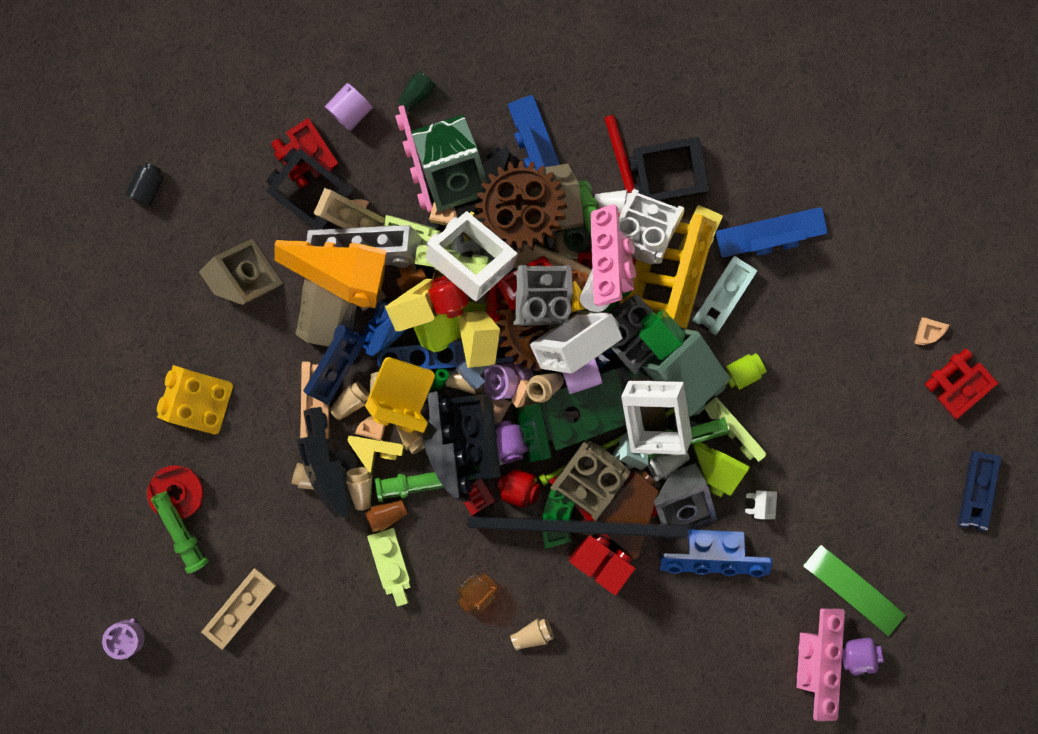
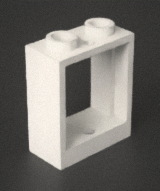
(471, 284)
(576, 342)
(656, 395)

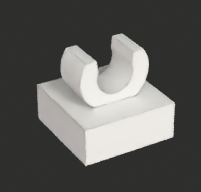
(764, 504)

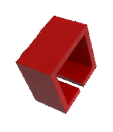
(597, 560)

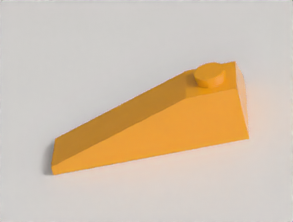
(347, 272)

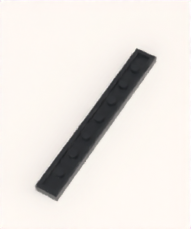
(580, 526)

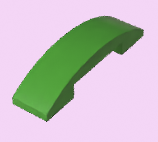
(854, 590)

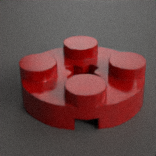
(184, 479)

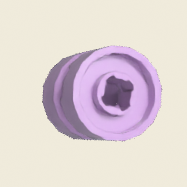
(504, 379)

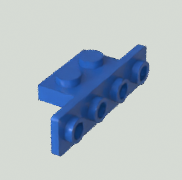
(532, 133)
(765, 234)
(716, 553)

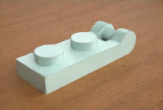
(725, 294)

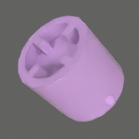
(348, 107)
(583, 378)
(123, 639)

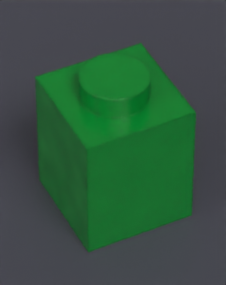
(661, 333)

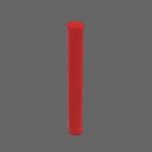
(620, 153)

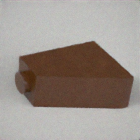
(632, 504)

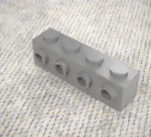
(399, 241)

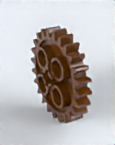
(522, 180)
(519, 346)

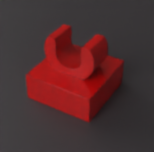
(479, 497)

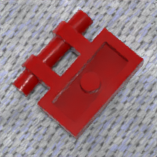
(307, 136)
(966, 390)

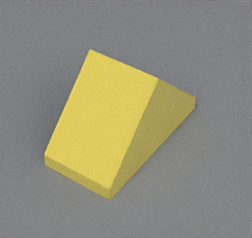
(479, 338)

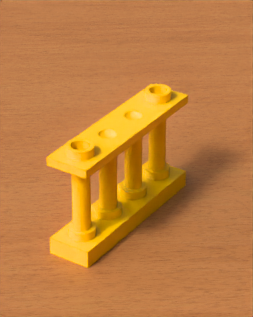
(689, 272)

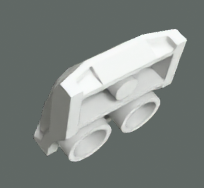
(649, 226)

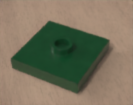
(534, 431)

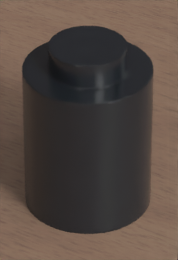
(145, 184)

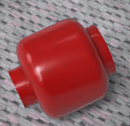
(447, 297)
(519, 488)

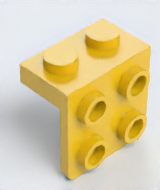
(400, 395)
(194, 400)

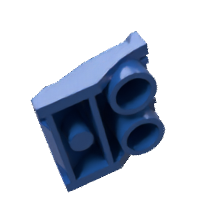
(380, 330)

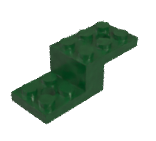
(598, 406)

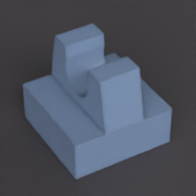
(471, 375)

